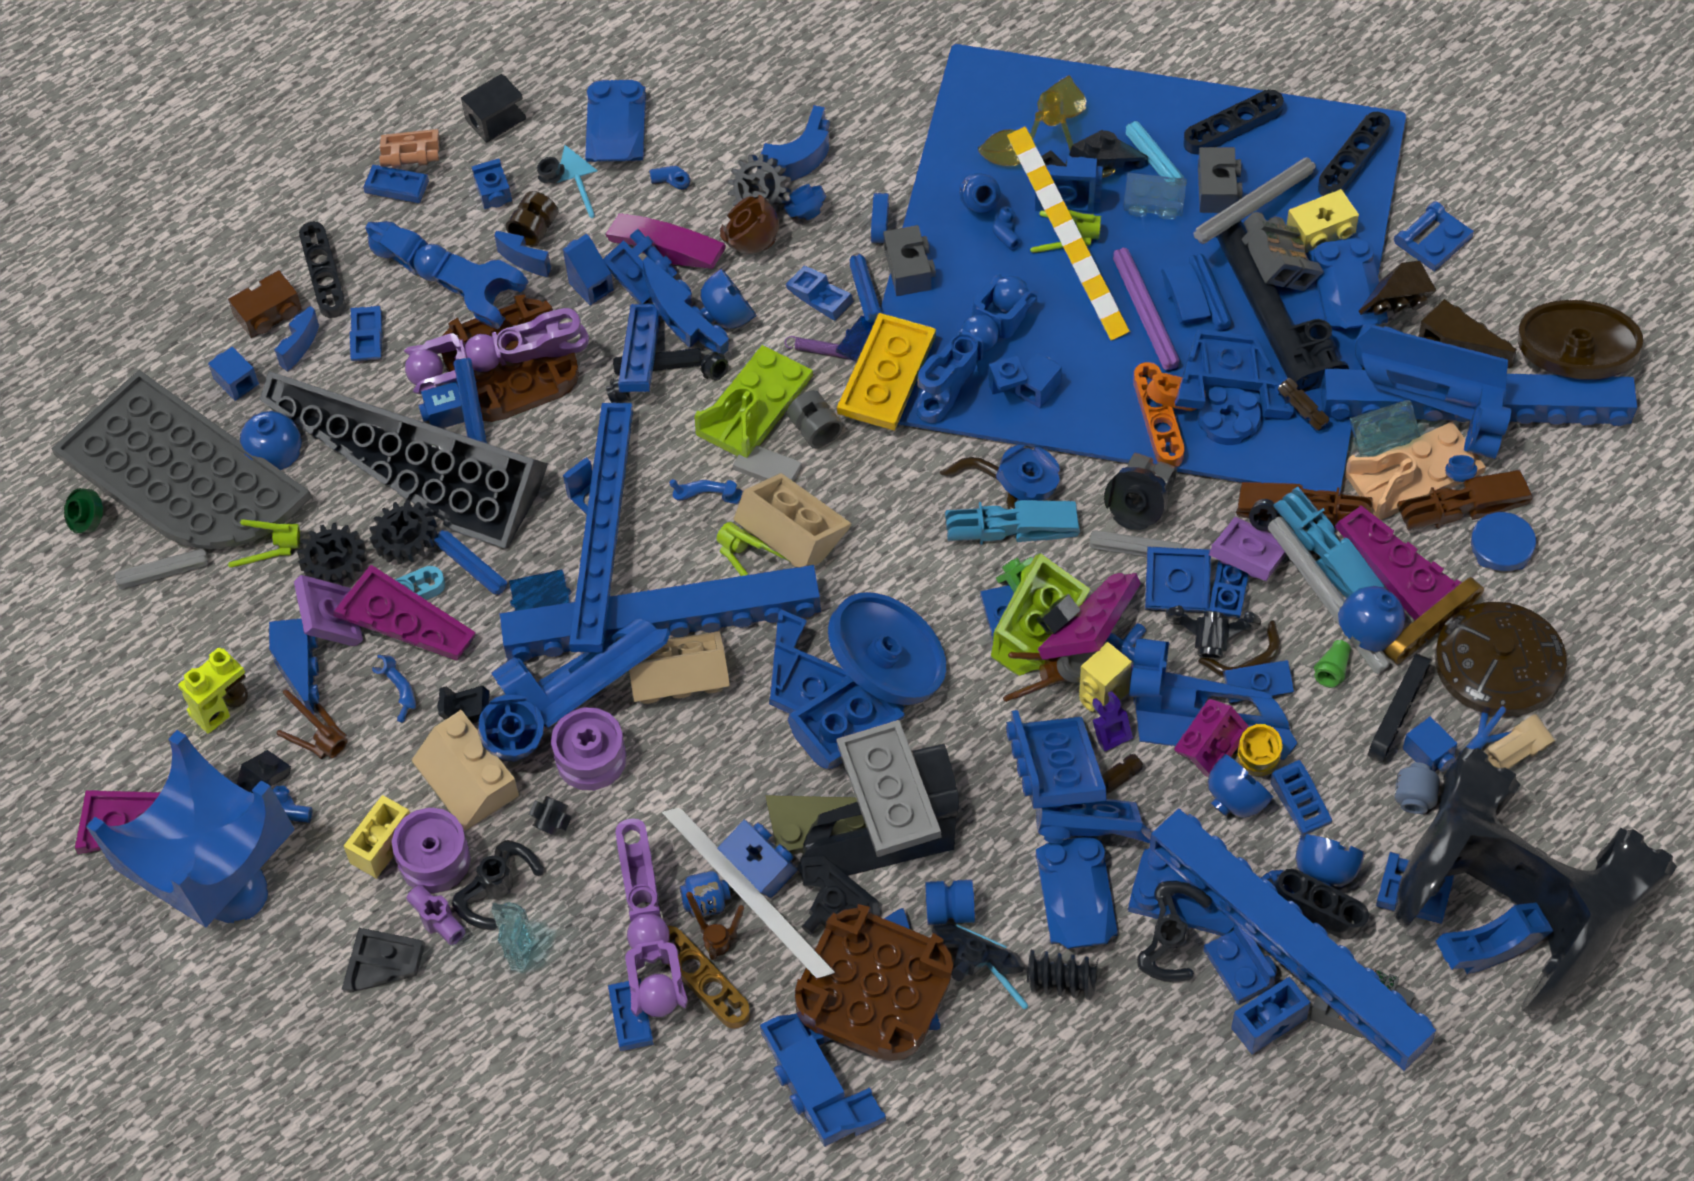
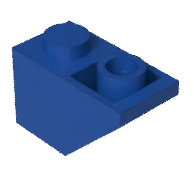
(587, 270)

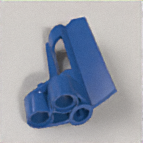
(1467, 381)
(584, 675)
(1171, 701)

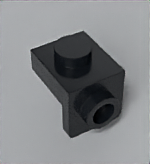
(470, 701)
(263, 767)

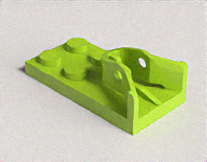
(753, 402)

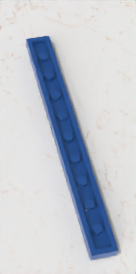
(601, 528)

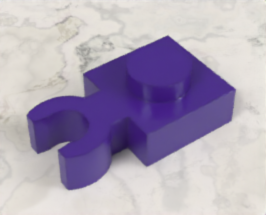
(1113, 724)

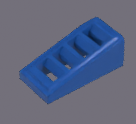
(1278, 782)

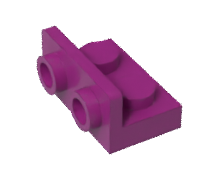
(1211, 735)

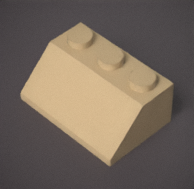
(790, 520)
(681, 668)
(464, 772)

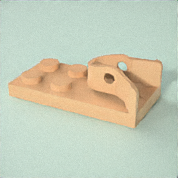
(1408, 469)

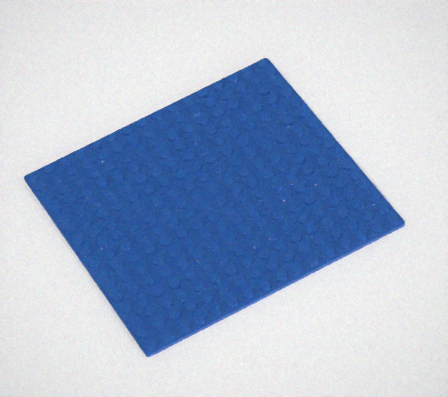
(1097, 403)

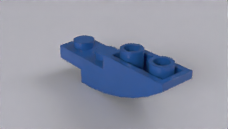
(674, 305)

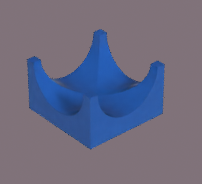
(197, 836)

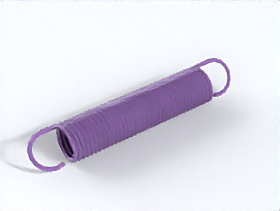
(815, 346)

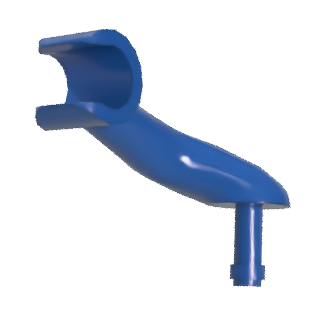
(686, 491)
(405, 690)

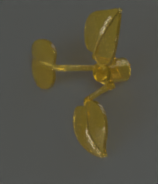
(1054, 106)

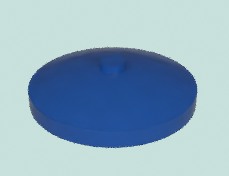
(887, 648)

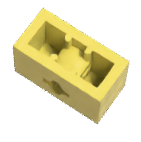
(1324, 219)
(1103, 673)
(371, 842)

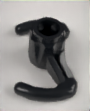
(1212, 629)
(493, 881)
(1170, 930)

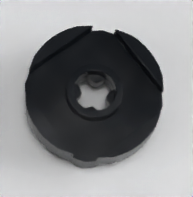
(1144, 483)

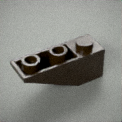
(1400, 289)
(1453, 327)

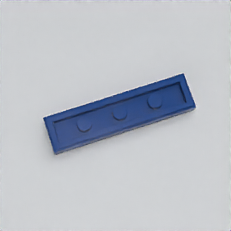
(639, 348)

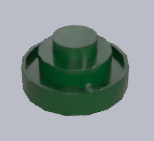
(83, 510)

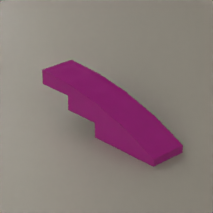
(677, 243)

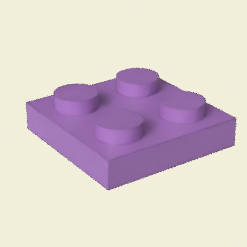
(1248, 549)
(317, 604)

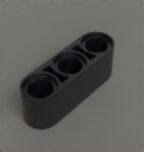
(1335, 903)

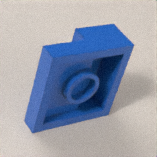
(1077, 184)

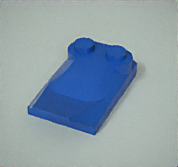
(615, 121)
(1346, 282)
(837, 714)
(1092, 820)
(1153, 871)
(1076, 892)

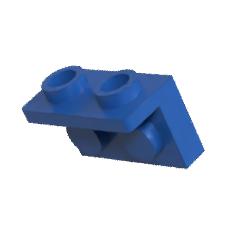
(1241, 964)

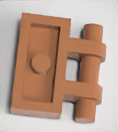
(409, 148)

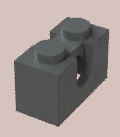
(1218, 179)
(907, 260)

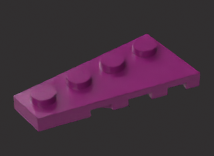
(1396, 563)
(402, 614)
(1095, 620)
(112, 808)

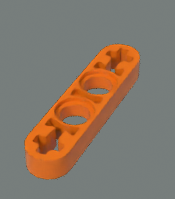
(1156, 415)

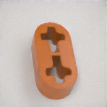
(1164, 390)

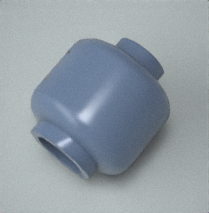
(1417, 788)

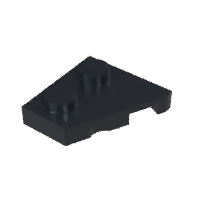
(1107, 150)
(381, 959)

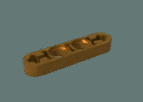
(1434, 620)
(709, 973)

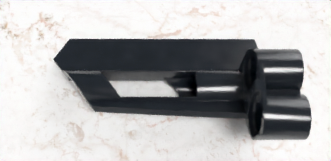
(854, 849)

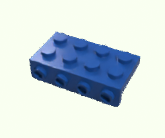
(1055, 761)

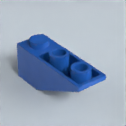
(294, 658)

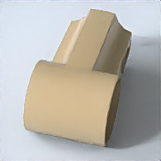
(1522, 742)

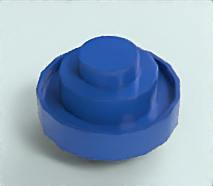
(805, 202)

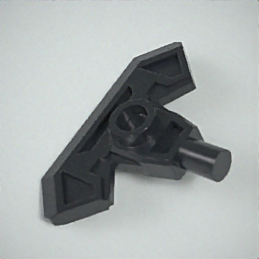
(836, 892)
(976, 952)

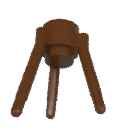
(1048, 674)
(329, 740)
(716, 936)

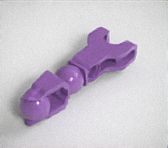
(536, 339)
(647, 931)

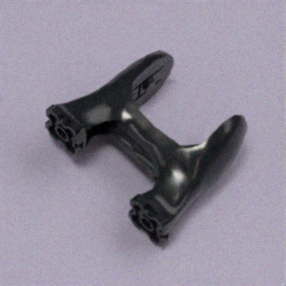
(1579, 904)

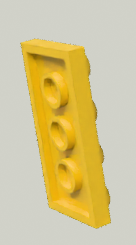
(886, 371)

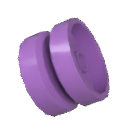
(588, 748)
(431, 849)

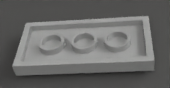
(888, 788)

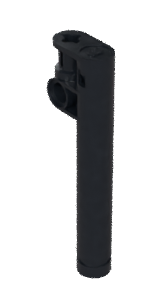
(1301, 348)

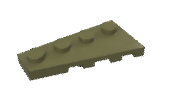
(794, 816)

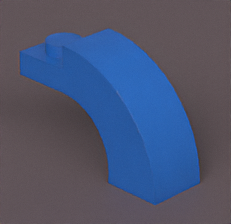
(805, 152)
(1496, 941)

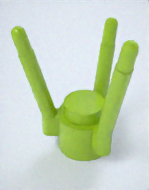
(1087, 225)
(284, 535)
(736, 540)

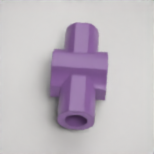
(444, 923)

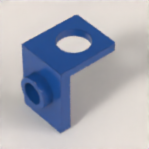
(578, 483)

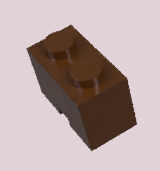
(265, 305)

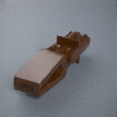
(1478, 498)
(1335, 505)

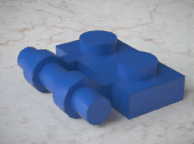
(628, 267)

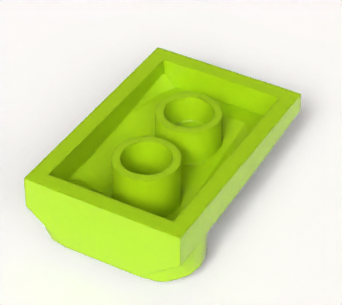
(1018, 629)

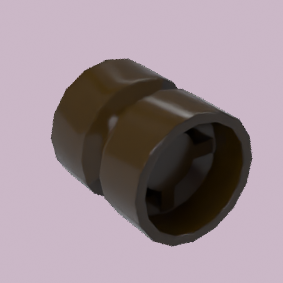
(532, 217)

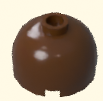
(751, 226)

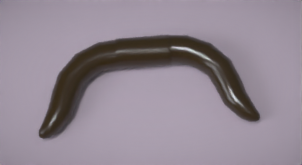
(982, 465)
(1264, 658)

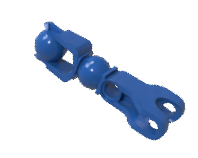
(434, 263)
(948, 371)

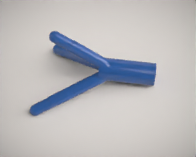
(1482, 737)

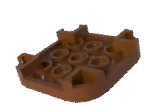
(518, 385)
(882, 984)

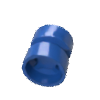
(950, 902)

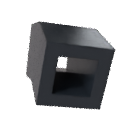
(1058, 614)

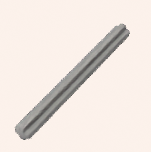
(1254, 200)
(1320, 584)

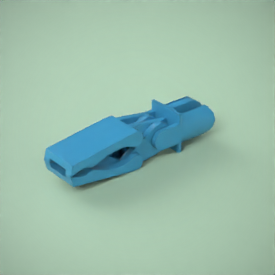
(1028, 521)
(1341, 560)

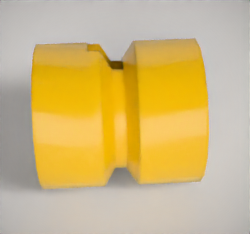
(1259, 749)

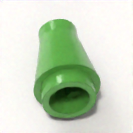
(1332, 666)

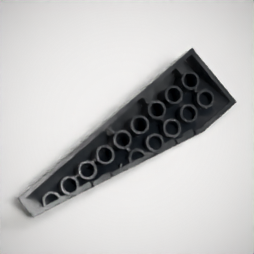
(459, 478)

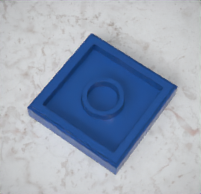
(1177, 579)

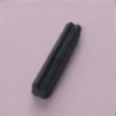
(669, 360)

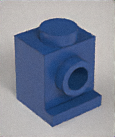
(491, 184)

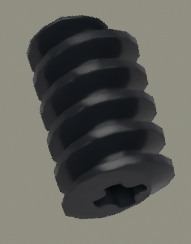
(1062, 975)

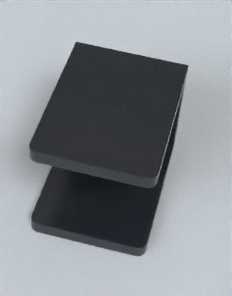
(493, 108)

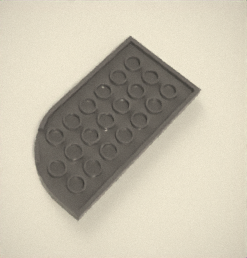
(178, 468)

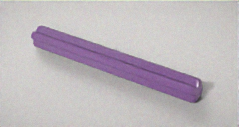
(1146, 309)

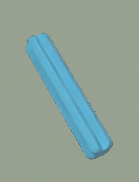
(1148, 146)

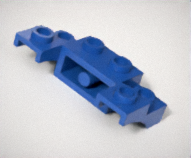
(814, 1083)

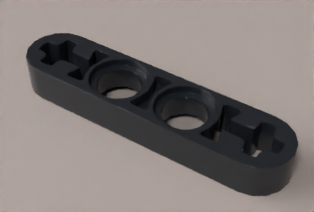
(1231, 119)
(1357, 156)
(322, 269)
(1399, 707)

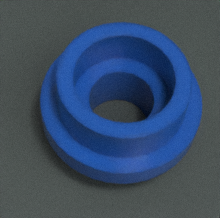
(1461, 468)

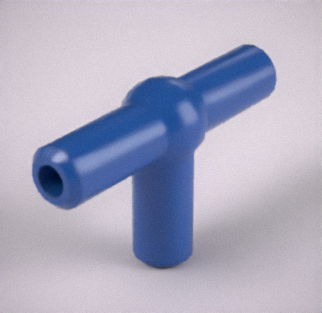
(1126, 645)

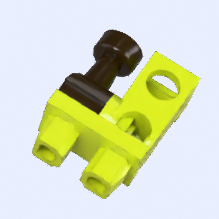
(212, 688)

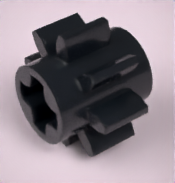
(550, 815)

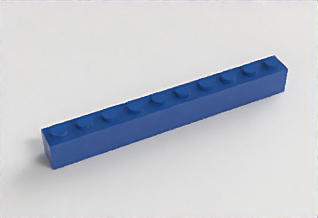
(1530, 397)
(679, 608)
(1293, 939)

